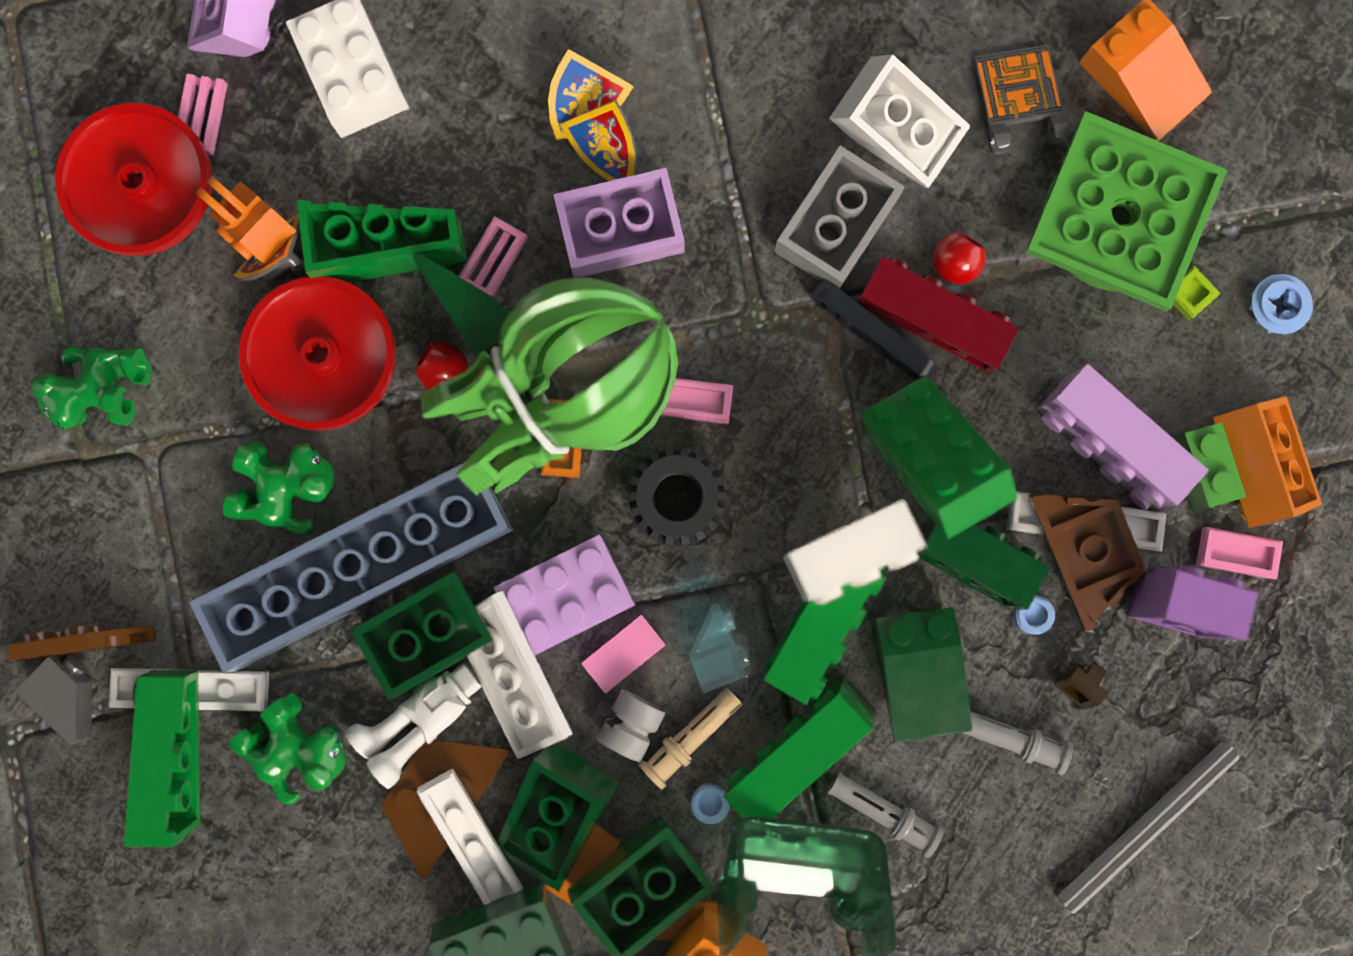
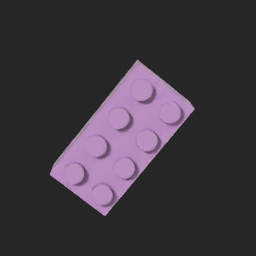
(1121, 440)

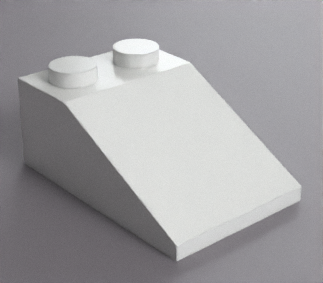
(900, 119)

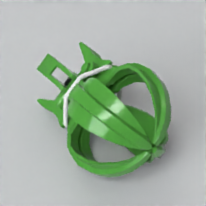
(533, 343)

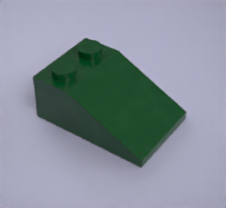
(471, 309)
(422, 636)
(923, 674)
(555, 814)

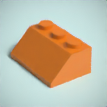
(1270, 462)

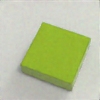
(1194, 293)

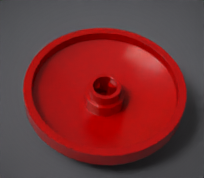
(133, 179)
(317, 353)

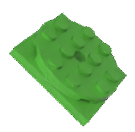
(1158, 185)

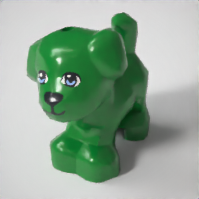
(67, 399)
(303, 476)
(316, 756)

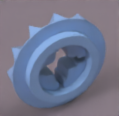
(1295, 296)

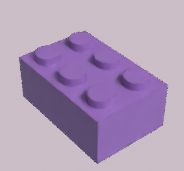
(1193, 603)

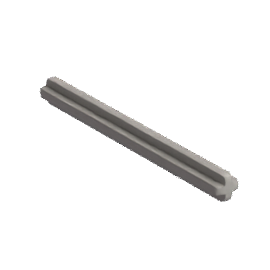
(1148, 827)

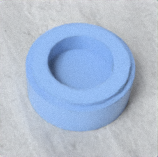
(1037, 618)
(709, 804)

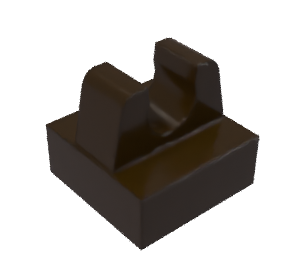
(1083, 685)

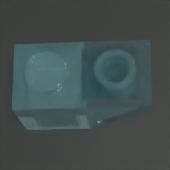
(714, 652)

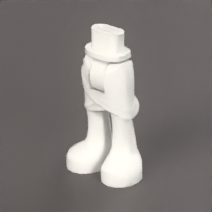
(431, 707)

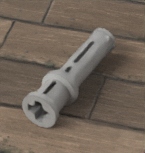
(1030, 745)
(904, 826)

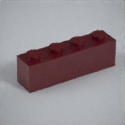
(938, 315)

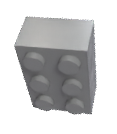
(838, 218)

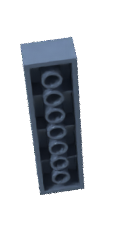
(347, 569)

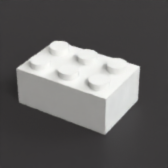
(347, 65)
(855, 554)

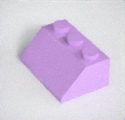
(230, 26)

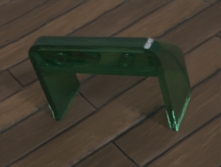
(808, 861)

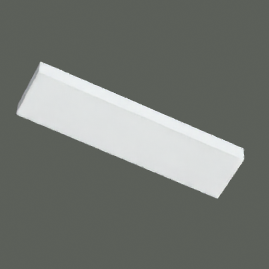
(1145, 525)
(216, 689)
(469, 837)

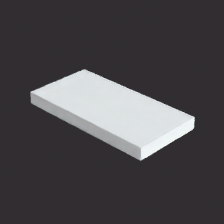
(516, 682)

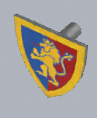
(581, 87)
(604, 141)
(278, 264)

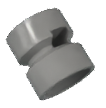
(630, 727)

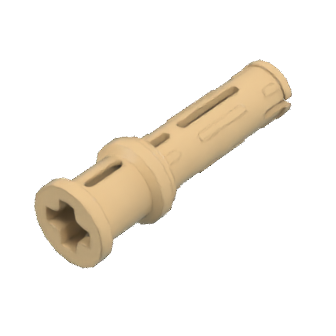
(677, 750)

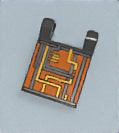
(1017, 90)

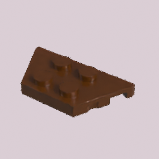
(1090, 549)
(76, 640)
(407, 813)

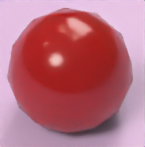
(959, 258)
(440, 363)

